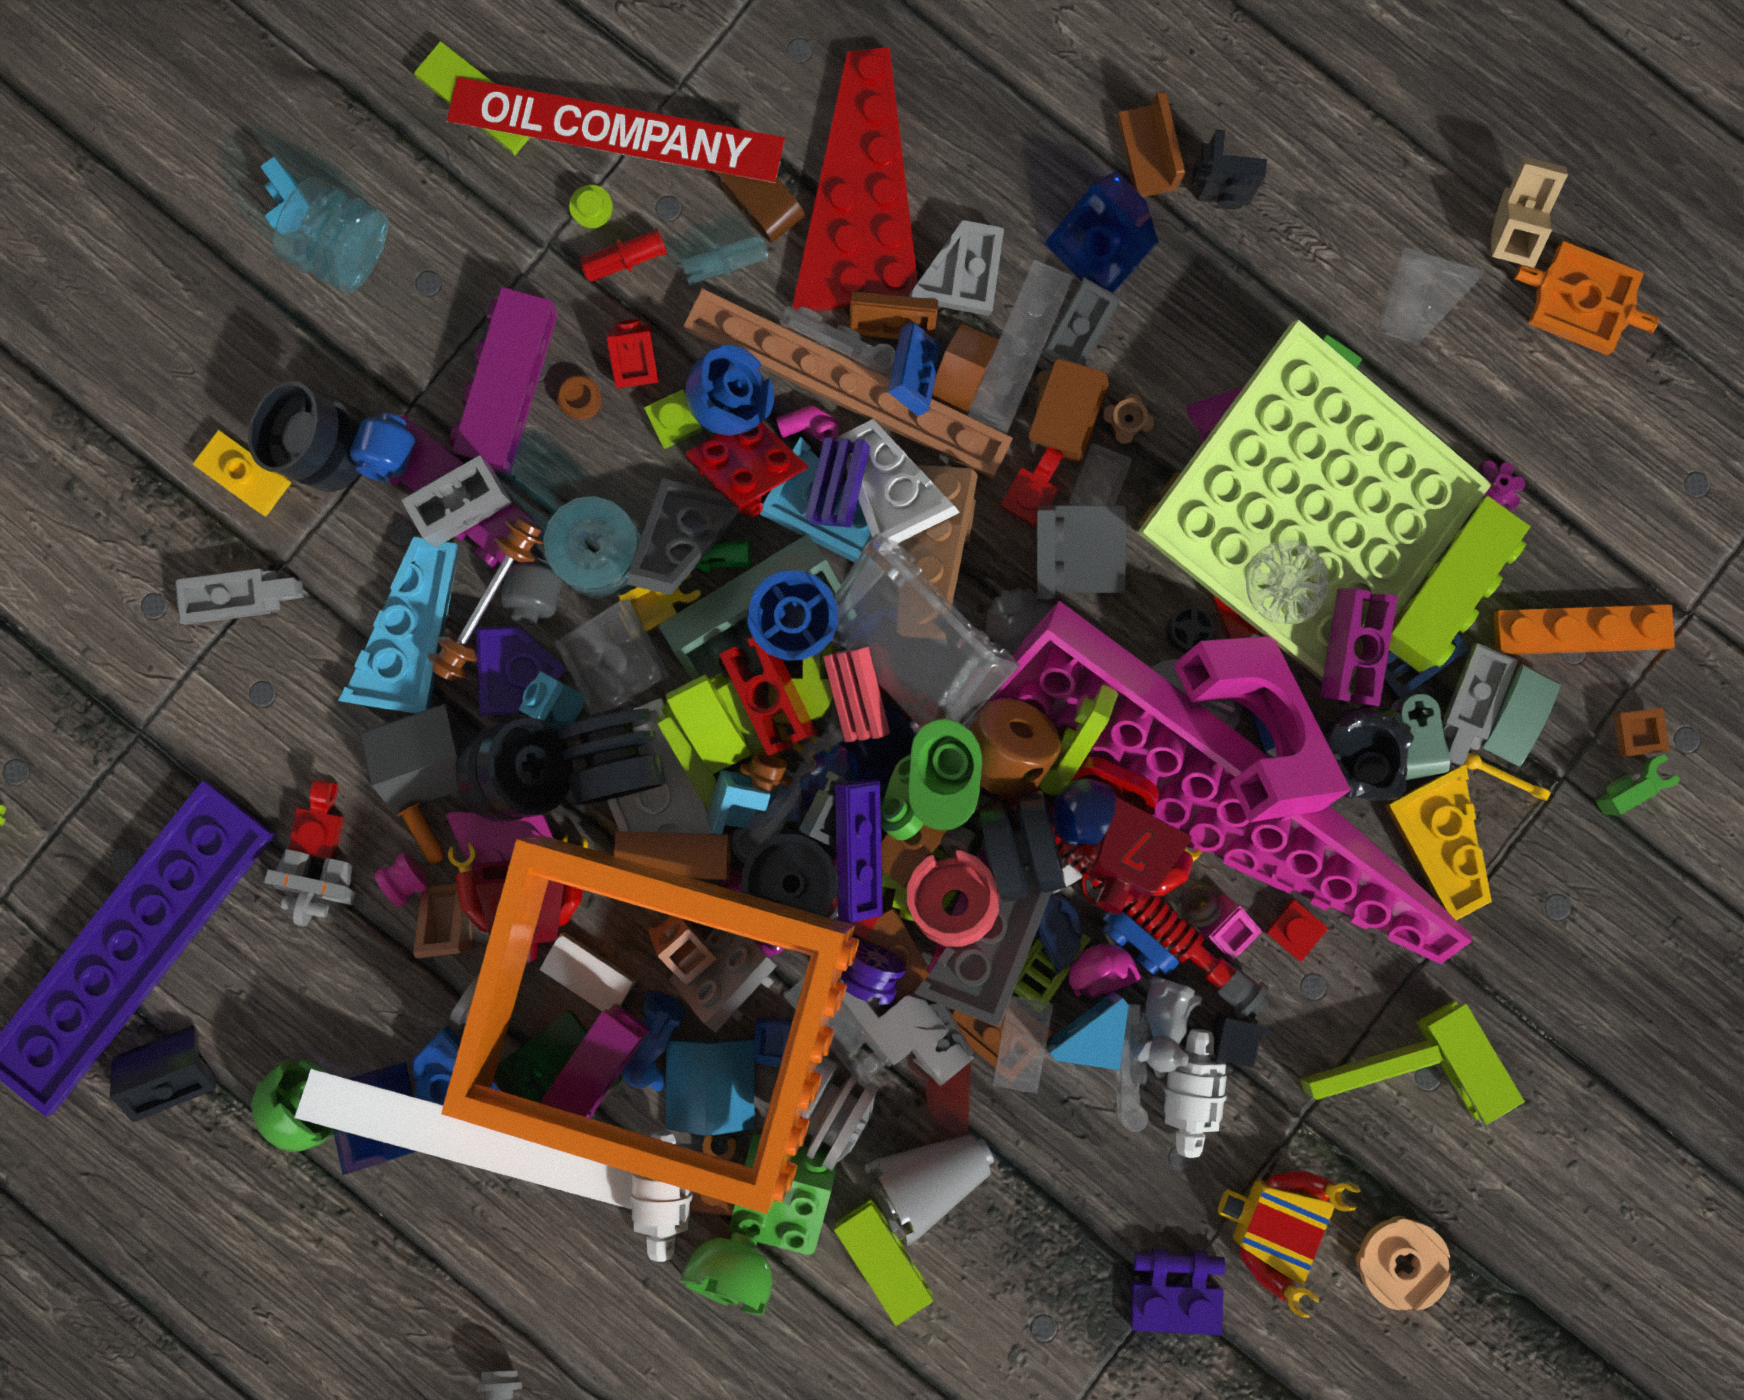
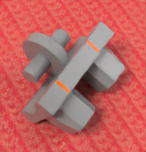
(292, 878)

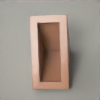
(442, 924)

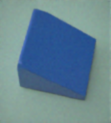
(770, 1040)

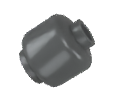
(531, 591)

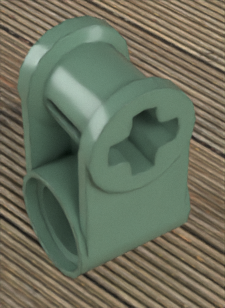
(1428, 751)

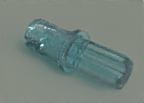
(725, 259)

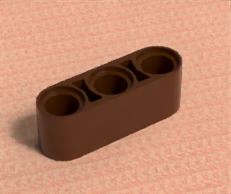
(764, 203)

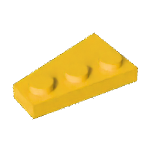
(1443, 841)

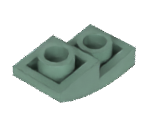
(1522, 715)

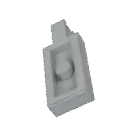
(233, 595)
(1476, 701)

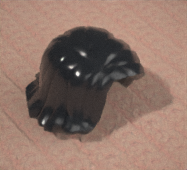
(1371, 751)

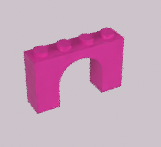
(1256, 675)

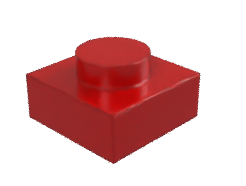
(1296, 930)

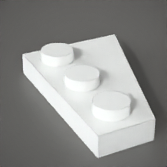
(894, 491)

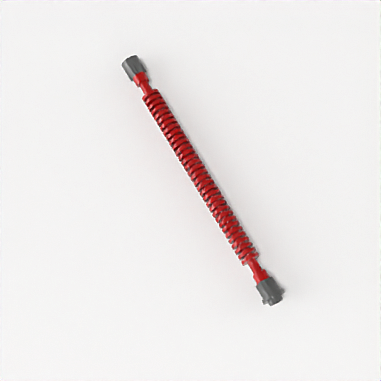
(1233, 985)

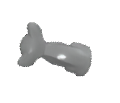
(1167, 1014)

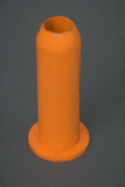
(422, 834)

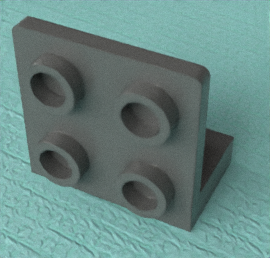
(1080, 549)

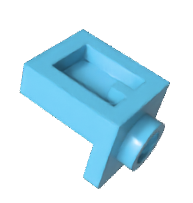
(280, 187)
(551, 701)

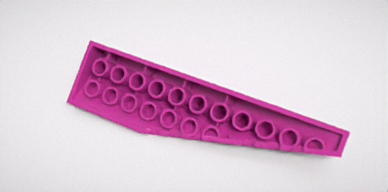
(1191, 764)

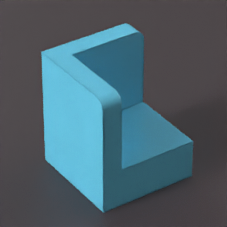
(734, 802)

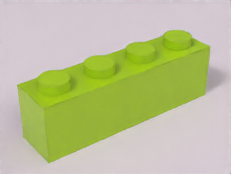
(1456, 584)

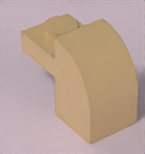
(1524, 212)

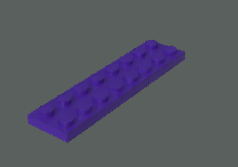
(128, 946)

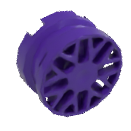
(873, 973)

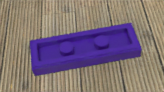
(858, 850)

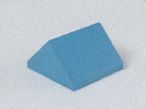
(1093, 1036)
(710, 1086)

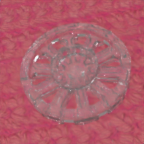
(1287, 582)

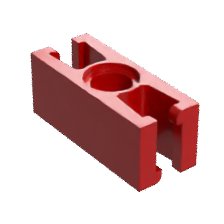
(760, 714)

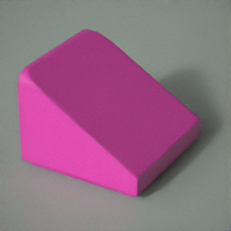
(1232, 929)

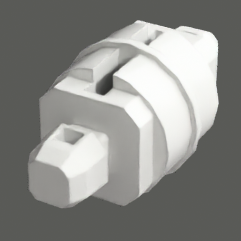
(1195, 1094)
(659, 1210)

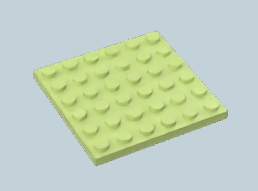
(1321, 463)

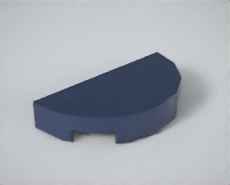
(1060, 932)

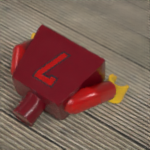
(1138, 858)
(481, 892)

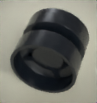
(305, 436)

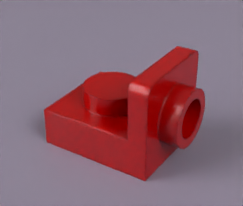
(632, 354)

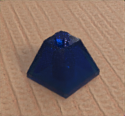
(1105, 233)

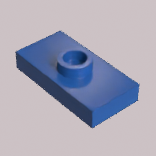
(914, 368)

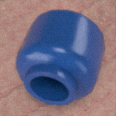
(382, 447)

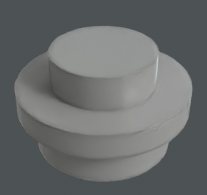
(499, 1384)

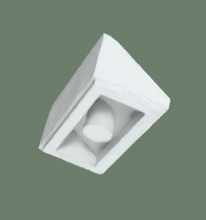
(587, 973)

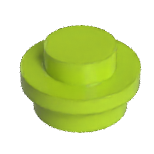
(591, 206)

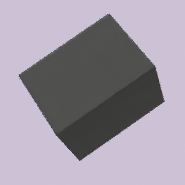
(413, 758)

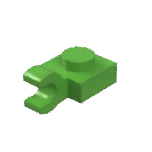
(1628, 792)

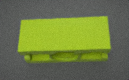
(1470, 1062)
(883, 1261)

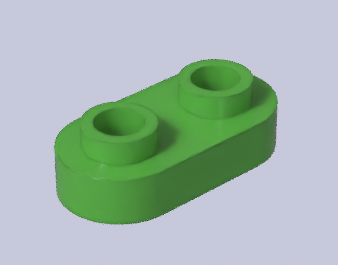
(896, 812)

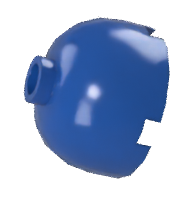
(728, 391)
(793, 615)

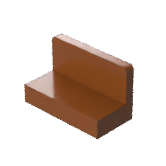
(1151, 147)
(1070, 409)

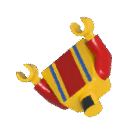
(1283, 1228)

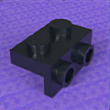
(1226, 178)

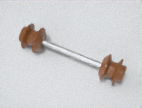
(456, 650)

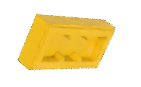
(239, 473)

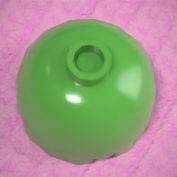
(276, 1106)
(730, 1273)

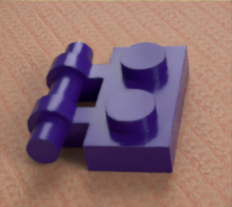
(1177, 1306)

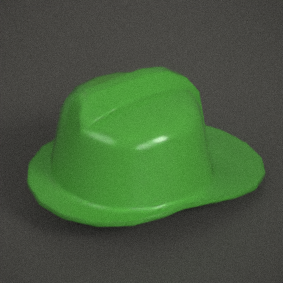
(944, 774)

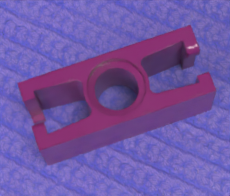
(1376, 643)
(597, 1062)

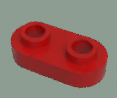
(1122, 781)

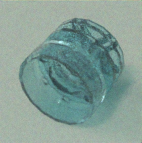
(330, 234)
(590, 573)

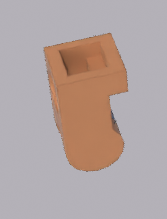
(681, 948)

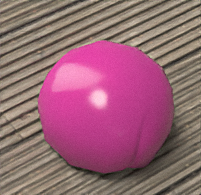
(1102, 970)

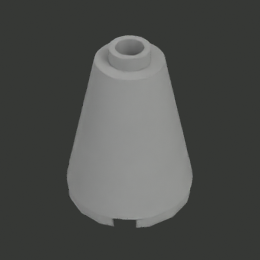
(927, 1182)

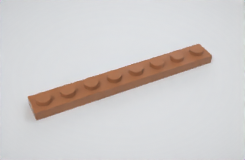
(846, 383)

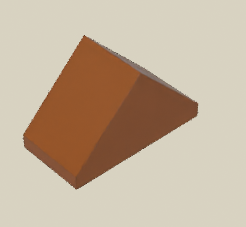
(963, 368)

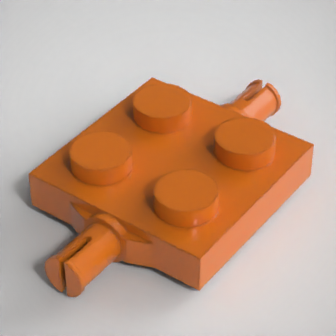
(1586, 298)

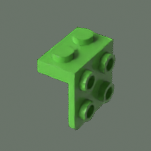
(799, 1218)

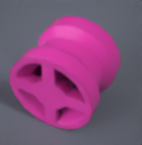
(401, 880)

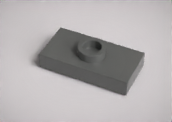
(1081, 324)

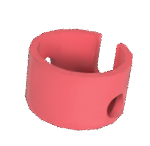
(930, 884)

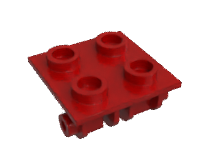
(746, 465)

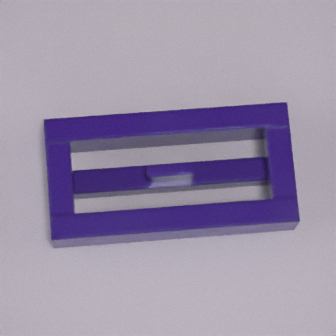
(830, 481)

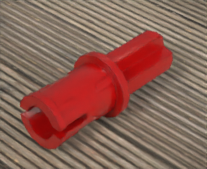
(623, 255)

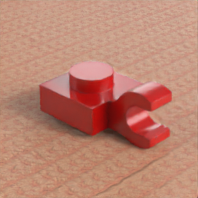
(1032, 489)
(317, 829)

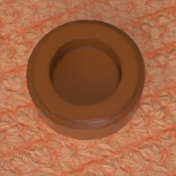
(579, 397)

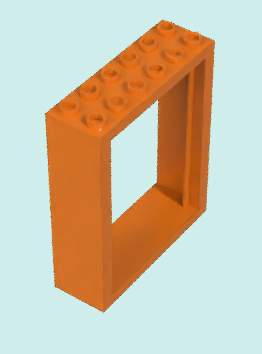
(797, 1084)

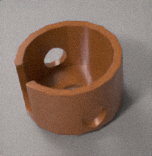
(1012, 742)

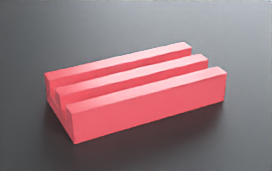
(850, 695)

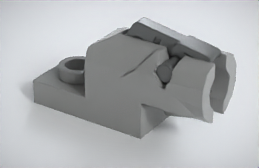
(915, 1028)

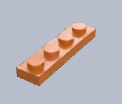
(1584, 629)

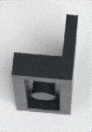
(160, 1075)

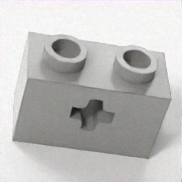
(456, 501)

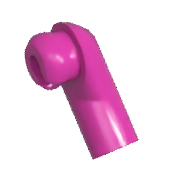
(811, 421)

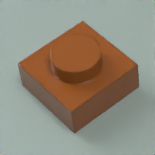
(1641, 732)

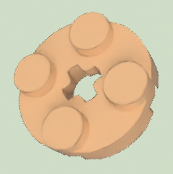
(1430, 1263)

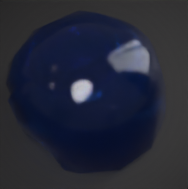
(837, 760)
(1083, 811)

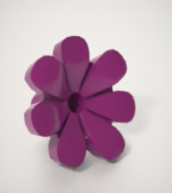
(1503, 483)

